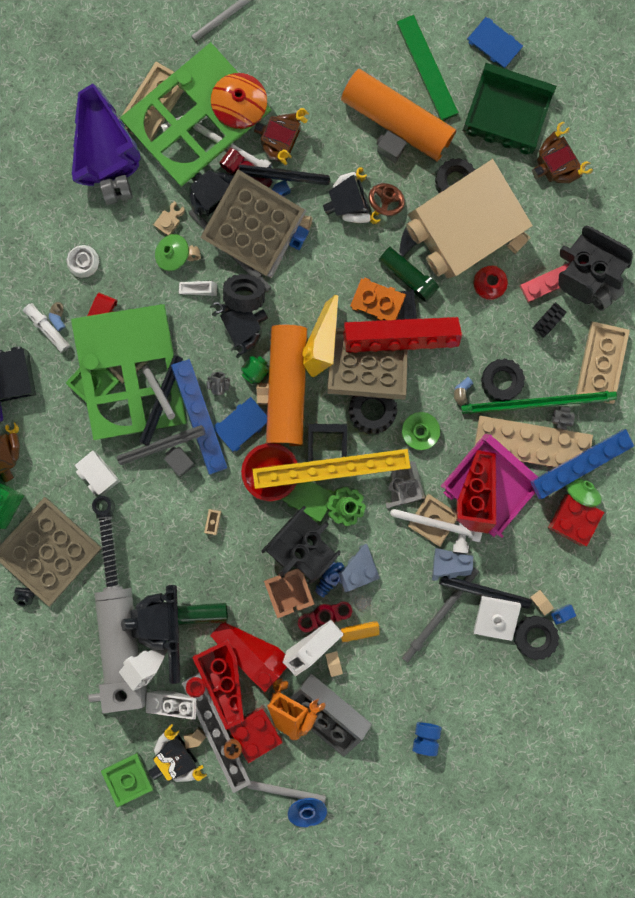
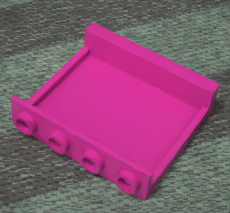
(512, 481)

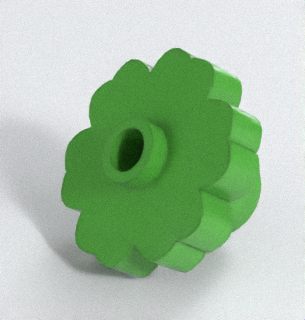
(337, 502)

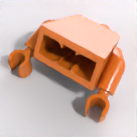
(289, 715)

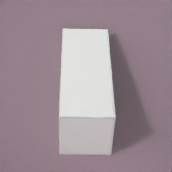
(198, 288)

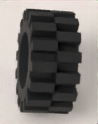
(549, 320)

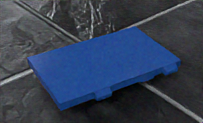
(494, 42)
(241, 424)

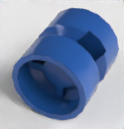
(426, 739)

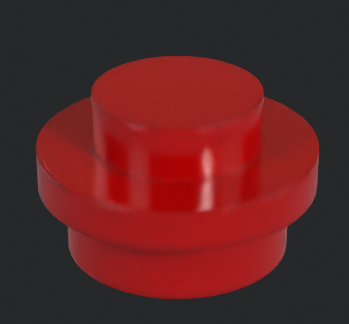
(195, 687)

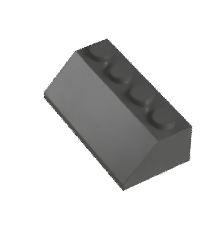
(338, 722)

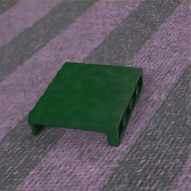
(509, 108)

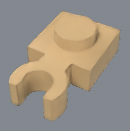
(167, 221)

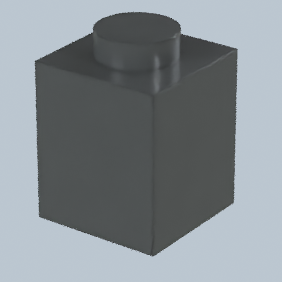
(391, 146)
(179, 460)

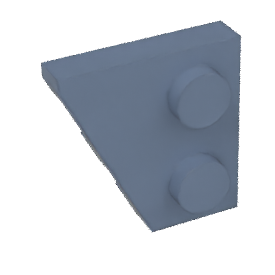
(451, 564)
(359, 570)

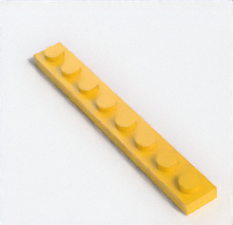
(331, 468)

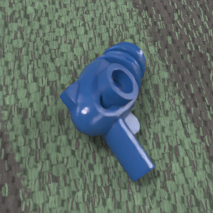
(330, 578)

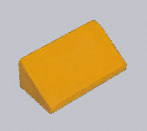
(360, 631)

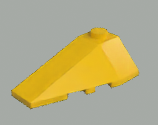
(320, 346)

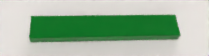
(427, 68)

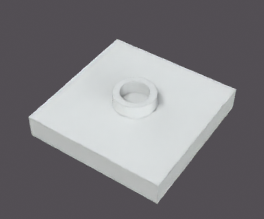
(497, 618)

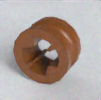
(236, 754)

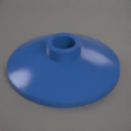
(307, 812)

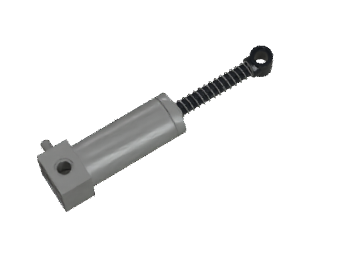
(111, 608)

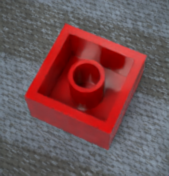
(575, 521)
(256, 734)

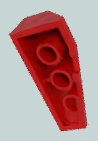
(478, 495)
(254, 656)
(221, 676)

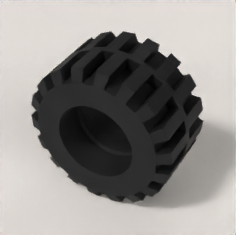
(368, 426)

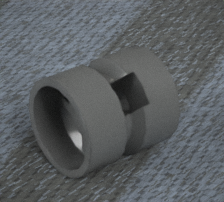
(110, 193)
(605, 295)

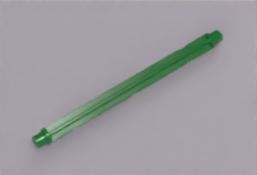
(539, 402)

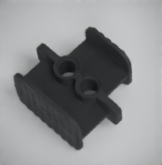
(600, 254)
(293, 539)

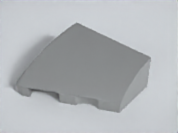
(405, 486)

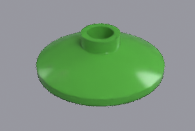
(176, 256)
(428, 424)
(584, 492)

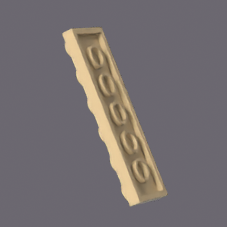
(533, 442)

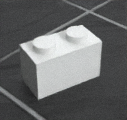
(96, 473)

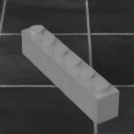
(217, 738)

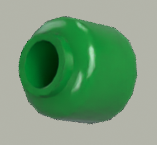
(255, 369)

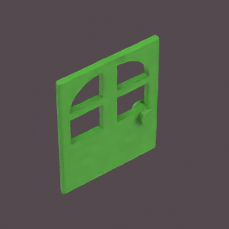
(197, 80)
(122, 341)

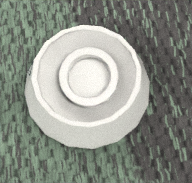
(88, 261)

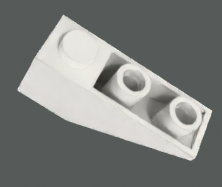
(311, 647)
(141, 669)
(171, 704)

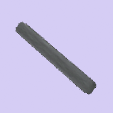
(161, 445)

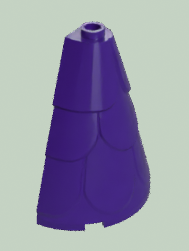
(101, 141)

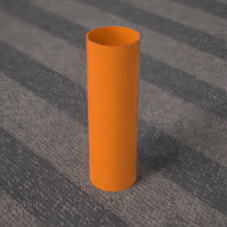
(398, 114)
(286, 385)

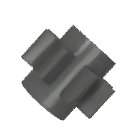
(218, 383)
(563, 418)

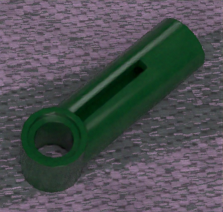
(422, 284)
(202, 614)

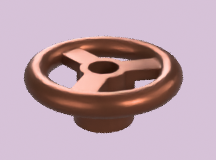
(389, 194)

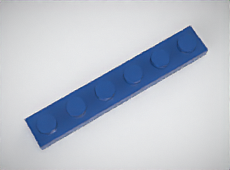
(199, 415)
(581, 464)

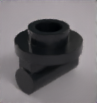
(23, 596)

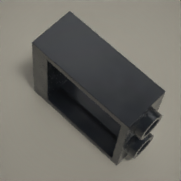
(327, 429)

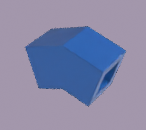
(282, 188)
(299, 238)
(563, 614)

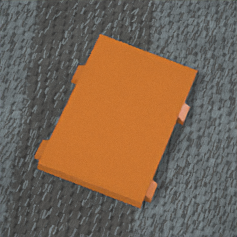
(377, 300)

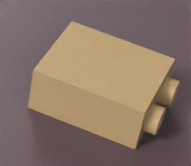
(468, 221)

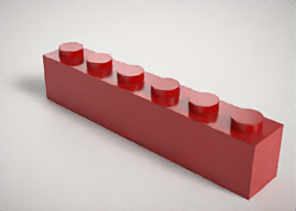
(402, 334)

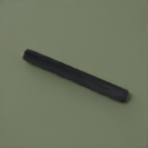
(286, 175)
(157, 408)
(483, 591)
(173, 657)

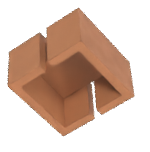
(289, 592)

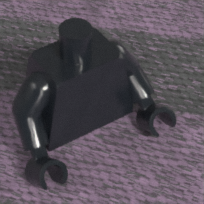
(208, 191)
(241, 326)
(150, 622)

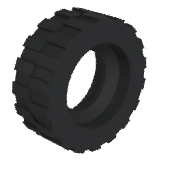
(448, 167)
(244, 283)
(502, 365)
(536, 652)

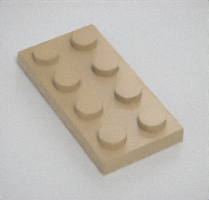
(153, 119)
(602, 359)

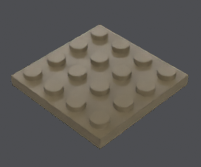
(252, 223)
(367, 373)
(47, 551)

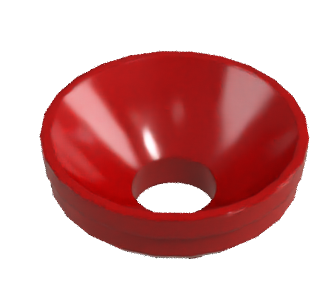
(486, 290)

